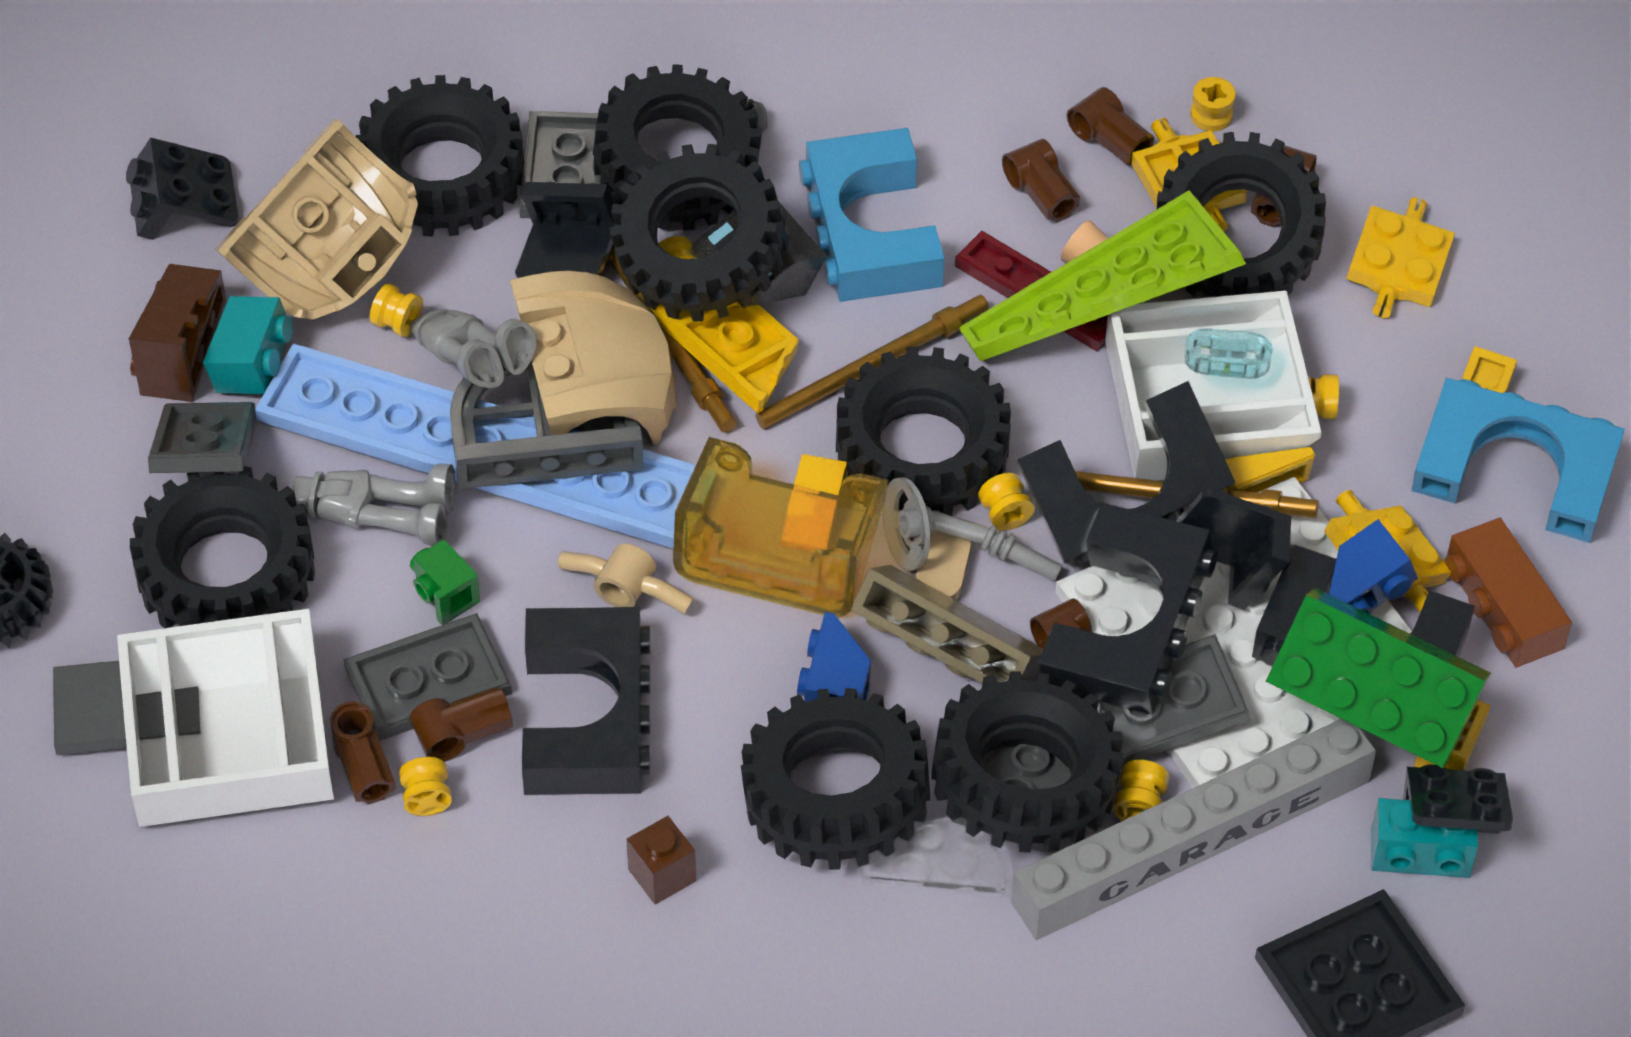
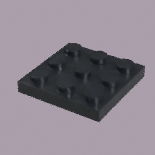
(1360, 974)

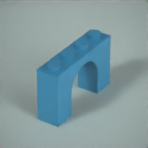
(859, 259)
(1475, 416)

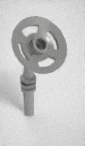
(918, 522)

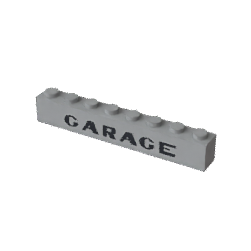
(1191, 827)

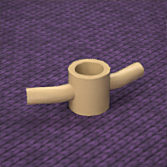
(625, 577)

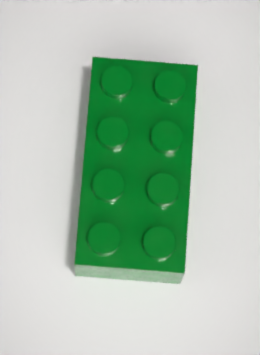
(1378, 677)

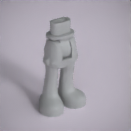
(473, 347)
(349, 495)

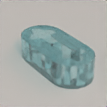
(1228, 353)

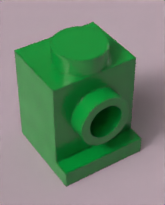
(445, 581)

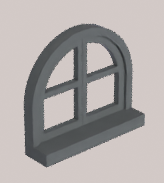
(539, 456)

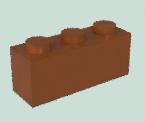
(1507, 592)

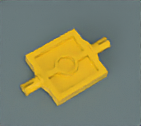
(1155, 161)
(1400, 256)
(1425, 560)

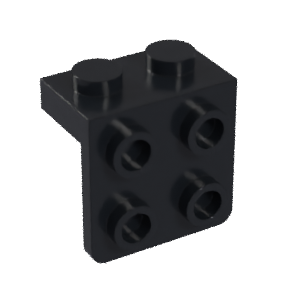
(179, 181)
(567, 228)
(1247, 539)
(1458, 798)

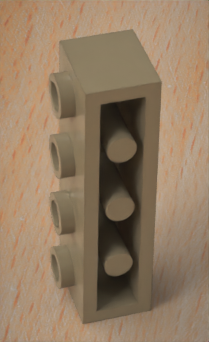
(943, 627)

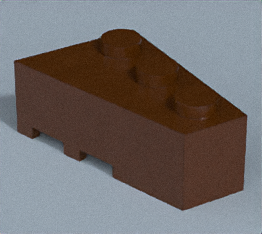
(176, 332)

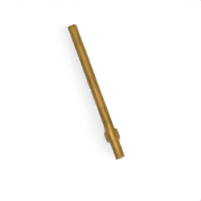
(943, 323)
(705, 389)
(1149, 488)

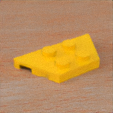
(742, 350)

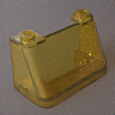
(774, 535)

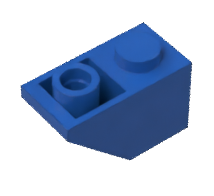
(1371, 569)
(835, 662)

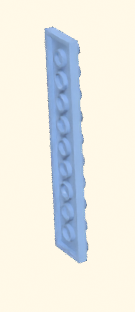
(412, 428)

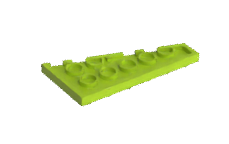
(1141, 262)

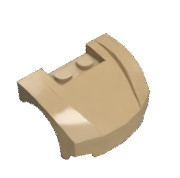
(325, 227)
(596, 351)

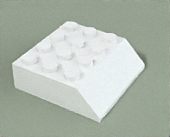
(1243, 414)
(257, 718)

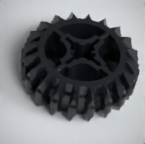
(23, 608)

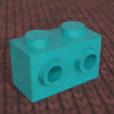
(248, 345)
(1410, 848)

